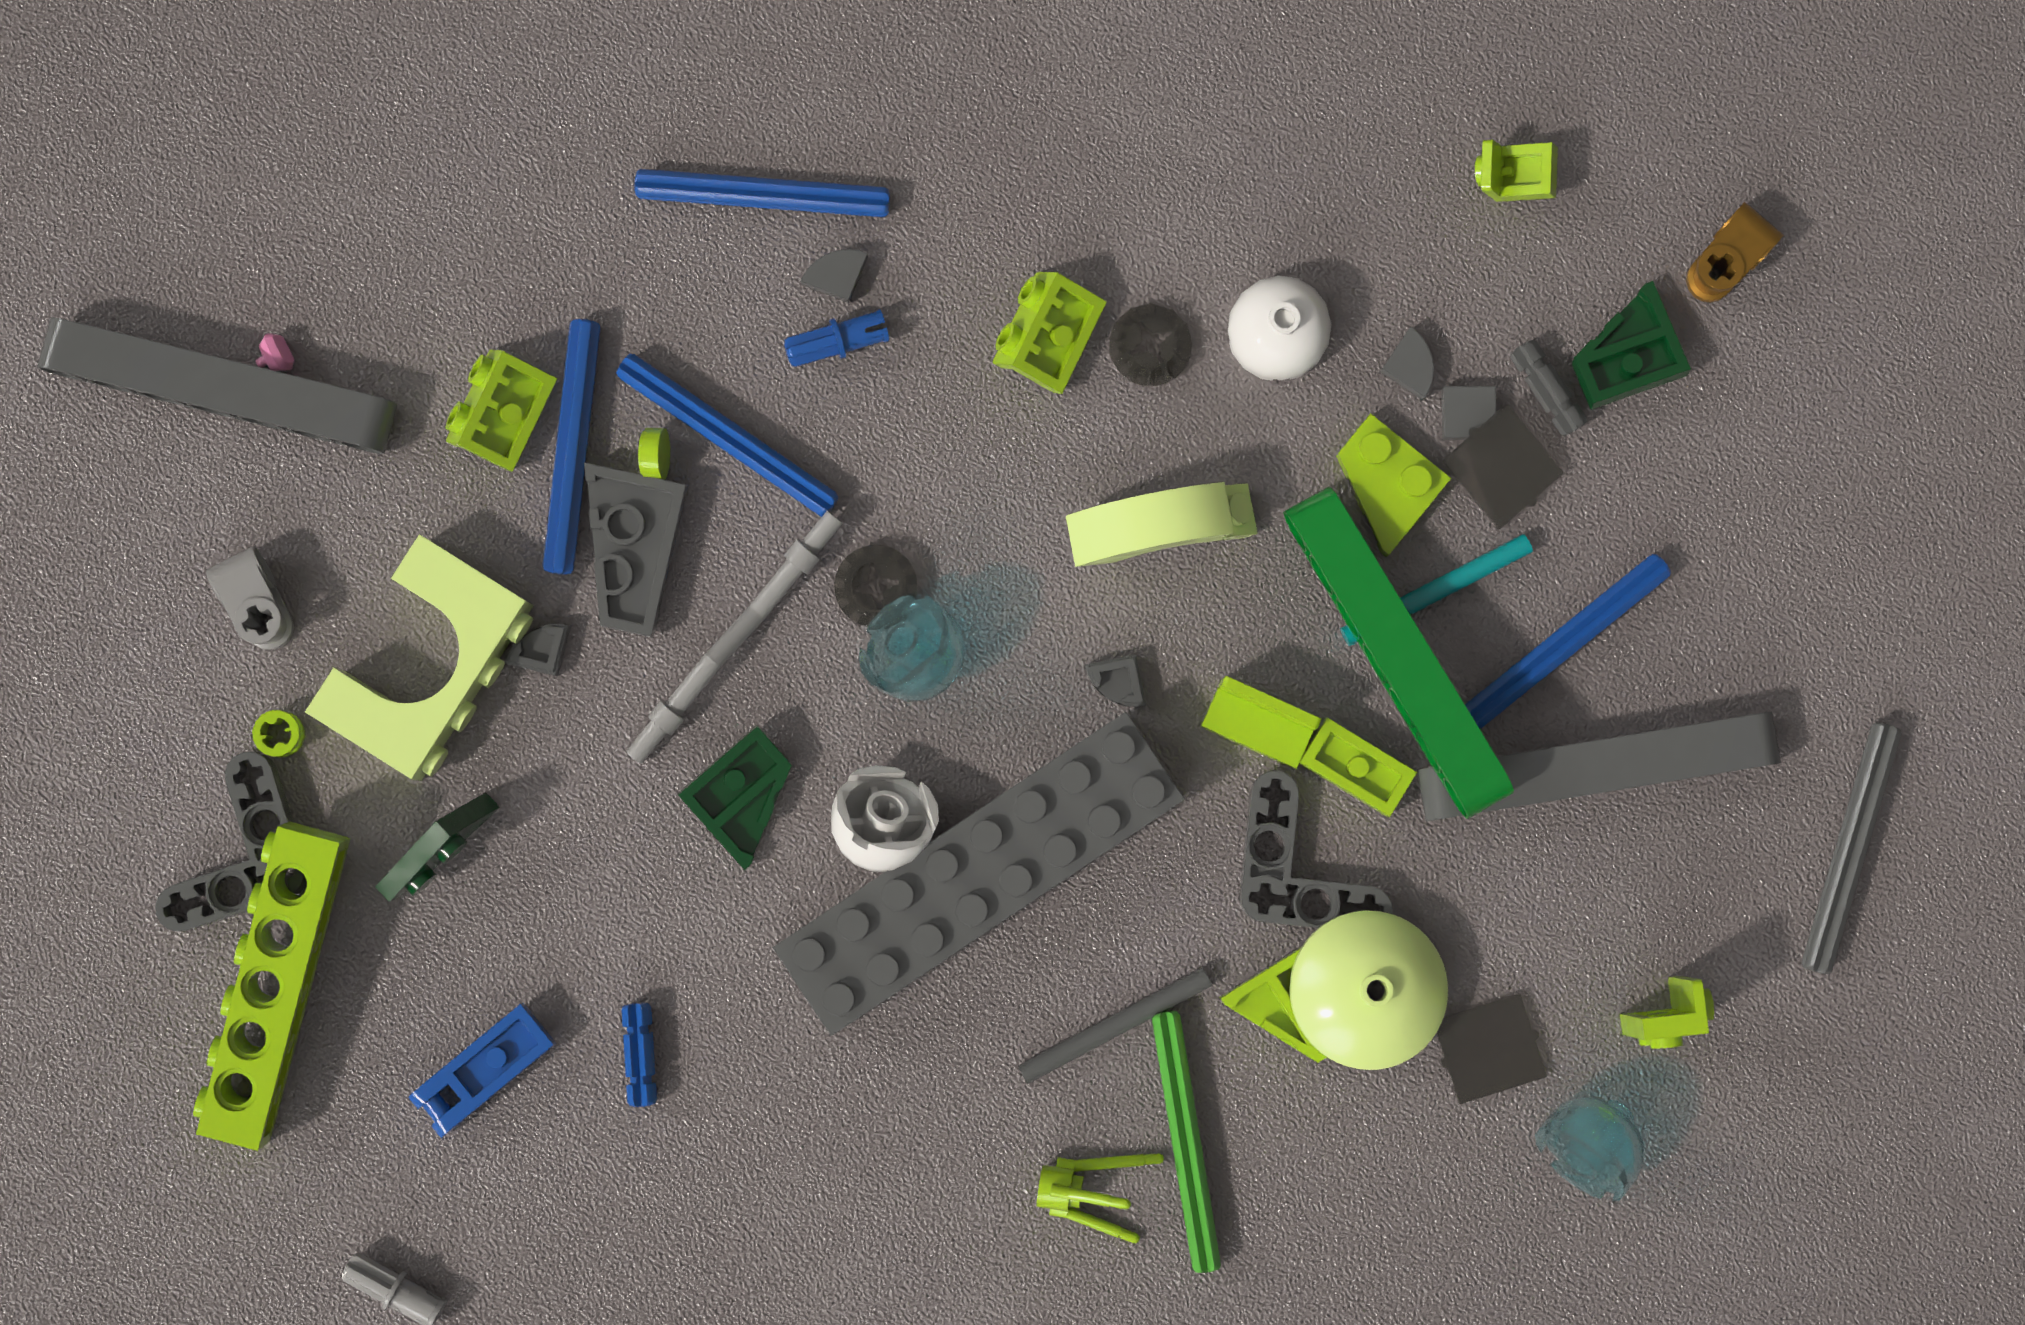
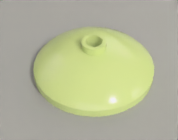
(1332, 985)

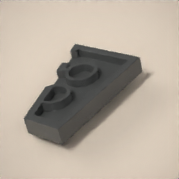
(633, 543)

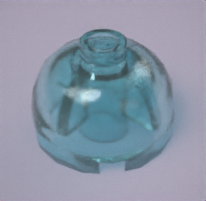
(913, 649)
(1594, 1144)

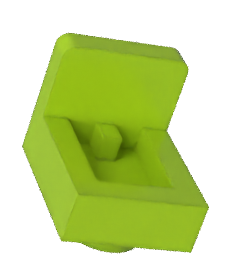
(1517, 171)

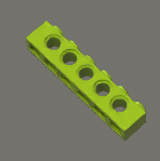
(221, 1110)

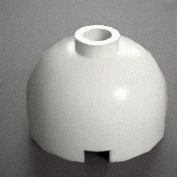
(1279, 328)
(883, 818)

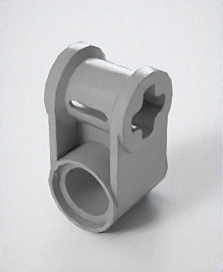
(249, 591)

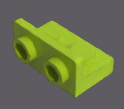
(1048, 330)
(499, 408)

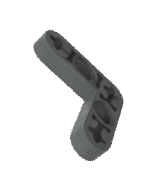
(245, 816)
(1278, 872)

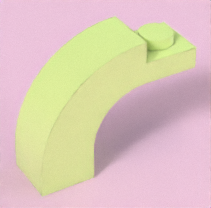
(1160, 522)

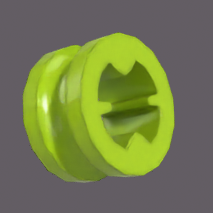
(277, 717)

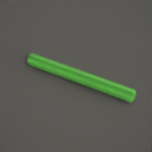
(1186, 1142)

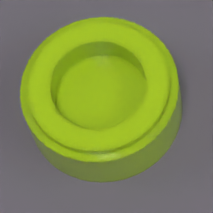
(654, 453)

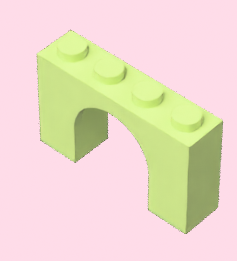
(415, 733)

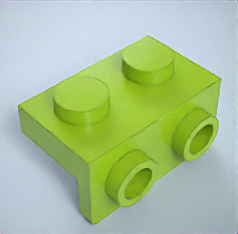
(1664, 1028)

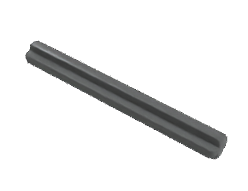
(1851, 848)

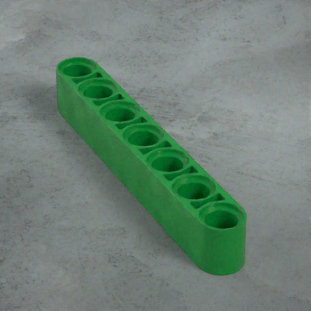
(1398, 653)

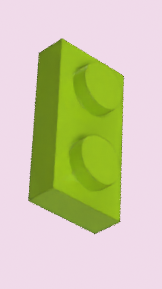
(1357, 767)

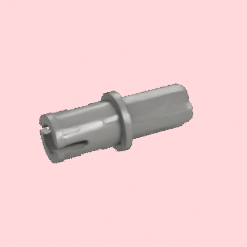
(393, 1290)

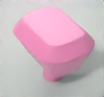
(275, 353)

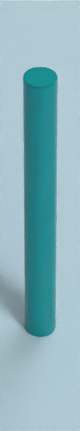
(1459, 578)

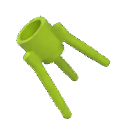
(1062, 1190)

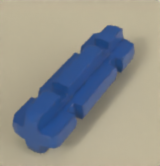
(639, 1054)

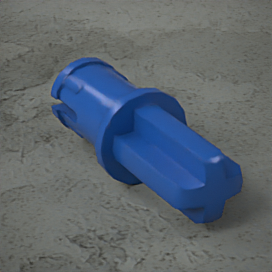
(835, 339)

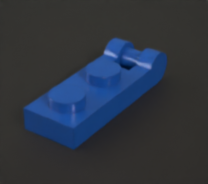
(483, 1068)

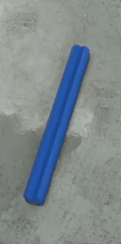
(762, 193)
(727, 435)
(571, 447)
(1568, 639)

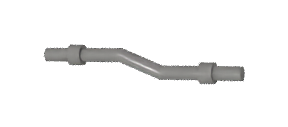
(668, 714)

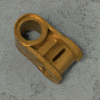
(1734, 251)

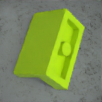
(1260, 722)

